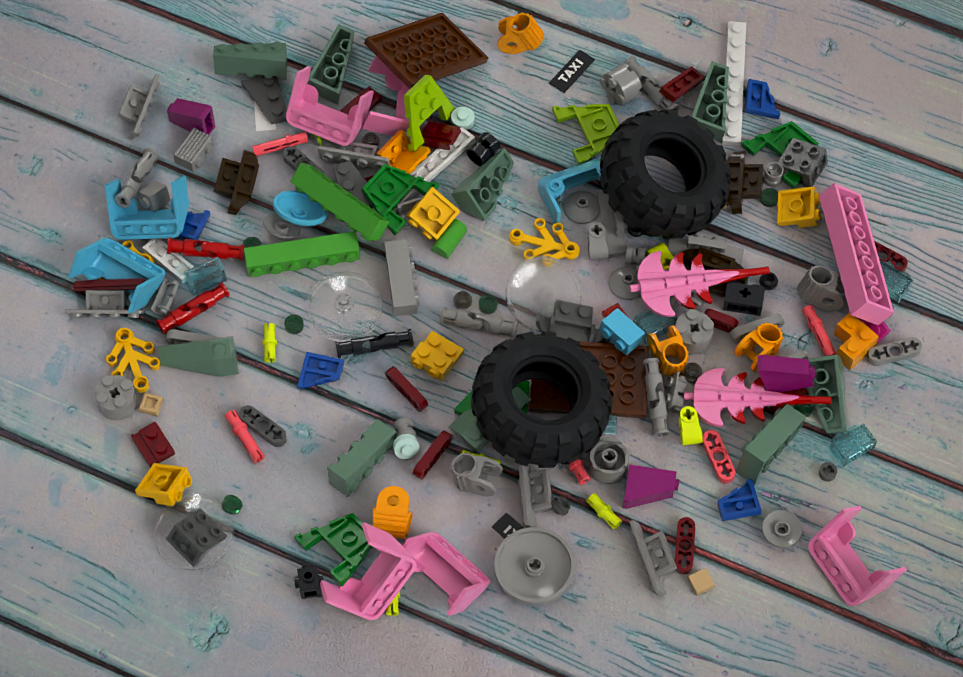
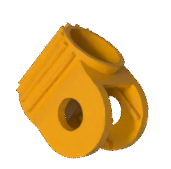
(526, 35)
(766, 336)
(661, 350)
(393, 512)

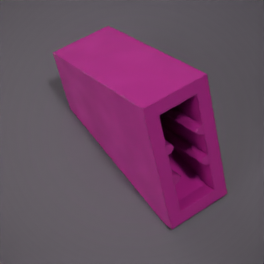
(191, 115)
(785, 373)
(648, 485)

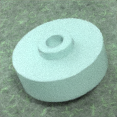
(463, 117)
(406, 446)

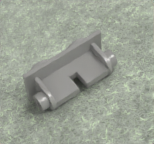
(165, 297)
(675, 385)

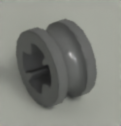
(824, 466)

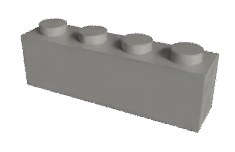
(400, 277)

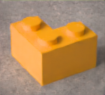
(856, 340)

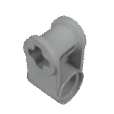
(597, 243)

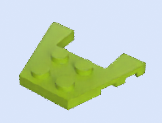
(420, 103)
(596, 123)

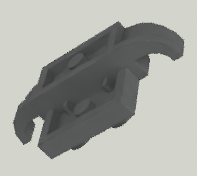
(570, 321)

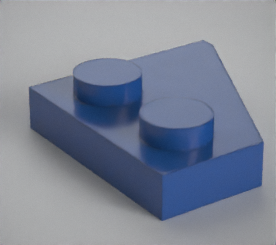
(759, 100)
(194, 225)
(319, 370)
(740, 503)

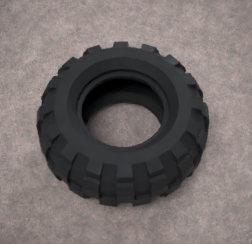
(644, 200)
(554, 361)

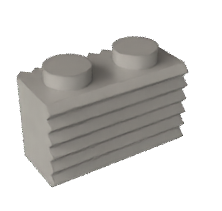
(193, 150)

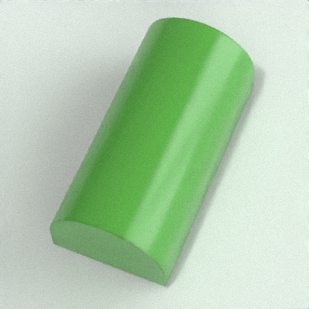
(449, 239)

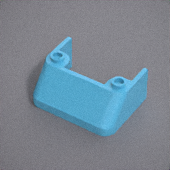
(555, 184)
(146, 224)
(114, 261)

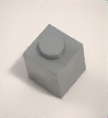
(154, 196)

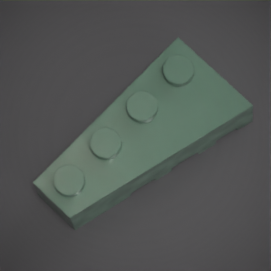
(251, 59)
(332, 64)
(712, 100)
(769, 442)
(361, 458)

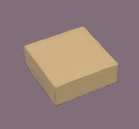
(151, 404)
(701, 581)

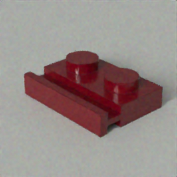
(440, 135)
(153, 444)

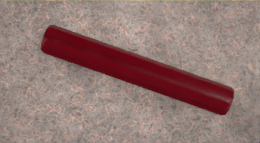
(108, 285)

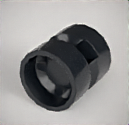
(484, 148)

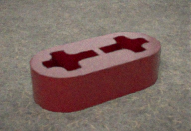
(722, 321)

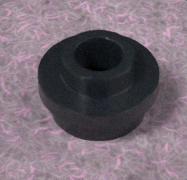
(768, 277)

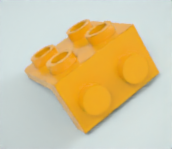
(399, 155)

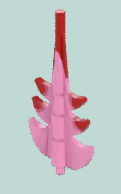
(658, 285)
(712, 397)

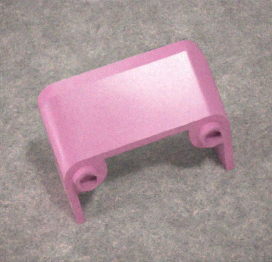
(321, 120)
(383, 123)
(843, 566)
(447, 569)
(379, 584)

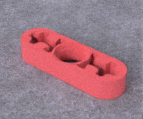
(719, 448)

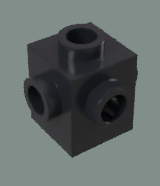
(308, 581)

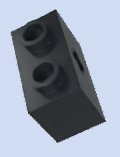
(735, 301)

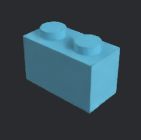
(621, 331)

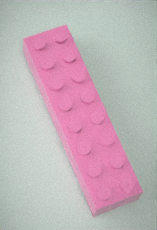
(856, 254)

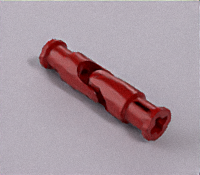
(209, 249)
(182, 315)

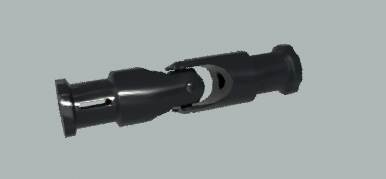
(384, 341)

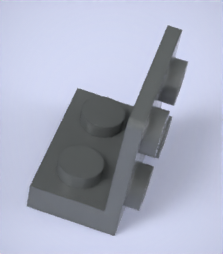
(805, 160)
(195, 536)

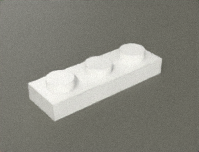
(172, 262)

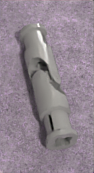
(650, 87)
(136, 178)
(472, 320)
(655, 393)

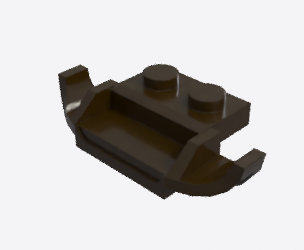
(237, 180)
(745, 181)
(713, 261)

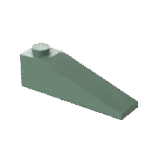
(481, 189)
(206, 356)
(830, 383)
(466, 427)

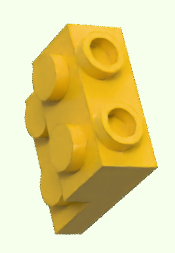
(798, 207)
(432, 214)
(436, 355)
(164, 483)

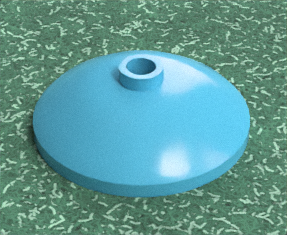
(298, 209)

